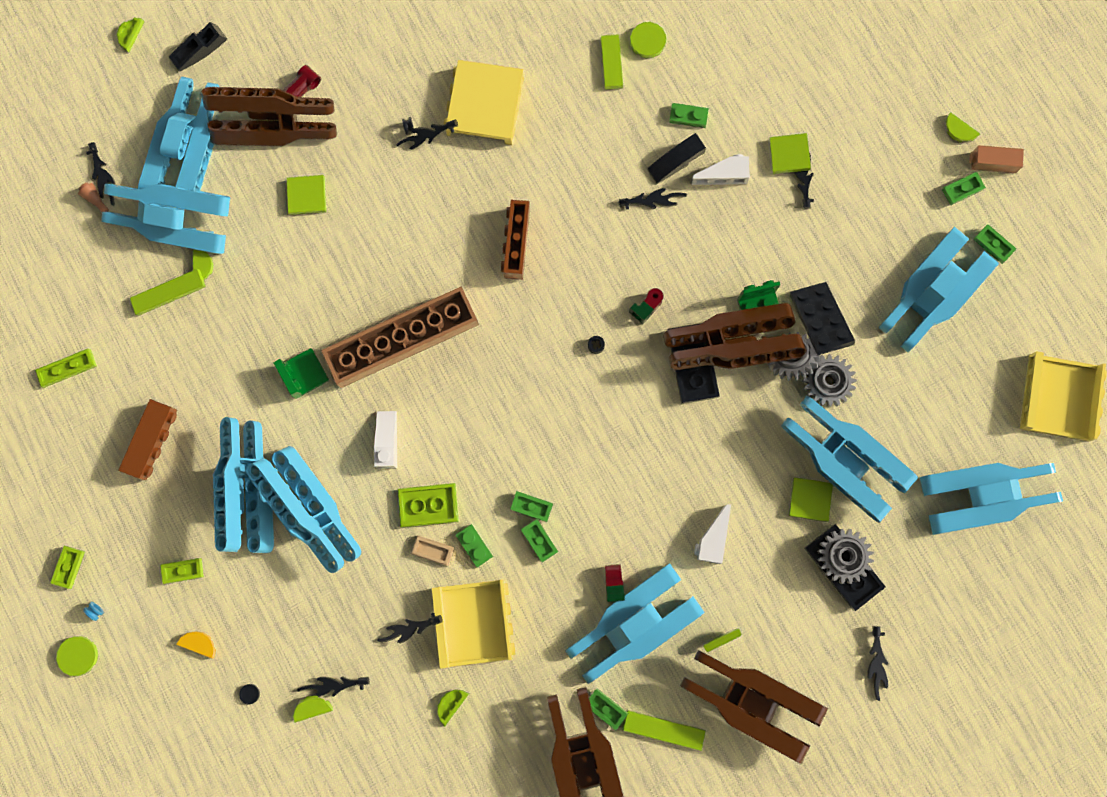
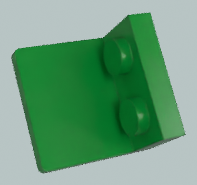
(758, 296)
(301, 373)

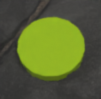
(648, 39)
(77, 656)

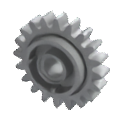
(799, 365)
(841, 381)
(858, 556)

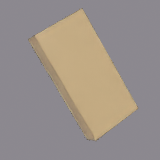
(432, 550)

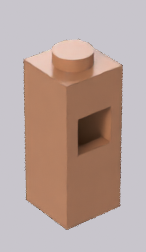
(997, 159)

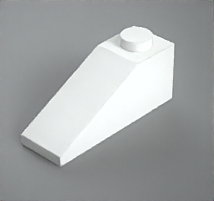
(728, 171)
(386, 440)
(712, 543)

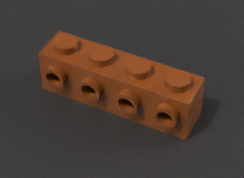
(516, 239)
(148, 440)

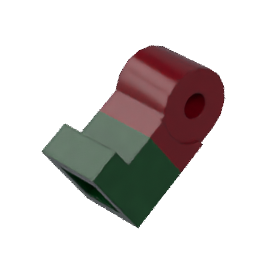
(648, 306)
(614, 583)

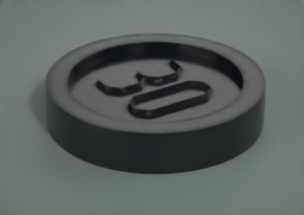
(249, 694)

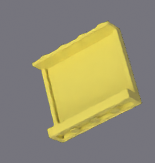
(485, 100)
(1063, 397)
(473, 623)

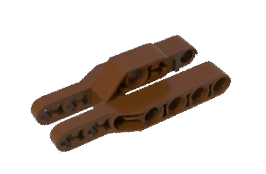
(265, 105)
(737, 351)
(759, 695)
(583, 754)

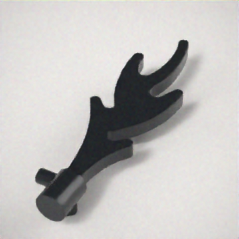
(424, 133)
(103, 175)
(805, 179)
(654, 197)
(407, 631)
(876, 663)
(332, 684)

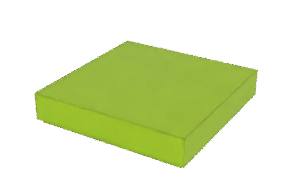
(790, 153)
(306, 194)
(810, 499)

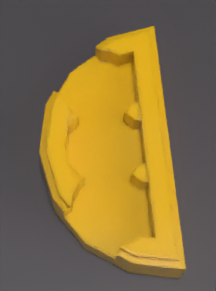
(199, 643)

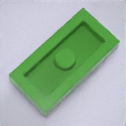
(688, 115)
(963, 188)
(994, 244)
(531, 506)
(539, 540)
(474, 545)
(607, 709)

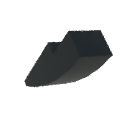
(198, 46)
(677, 158)

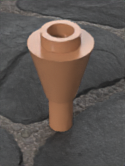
(90, 194)

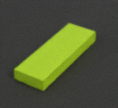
(611, 62)
(65, 368)

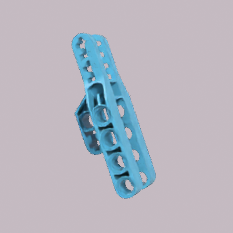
(171, 140)
(165, 223)
(946, 292)
(843, 466)
(989, 485)
(229, 491)
(295, 516)
(643, 630)

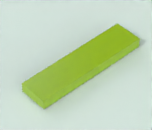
(167, 292)
(664, 730)

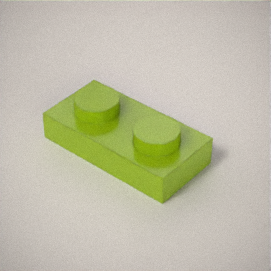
(67, 567)
(182, 571)

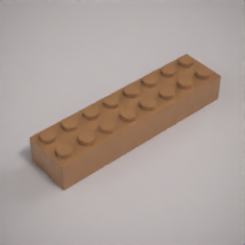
(400, 337)

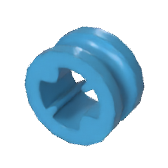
(93, 611)

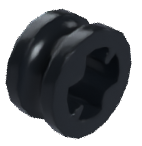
(408, 125)
(590, 345)

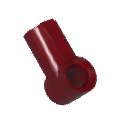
(305, 80)

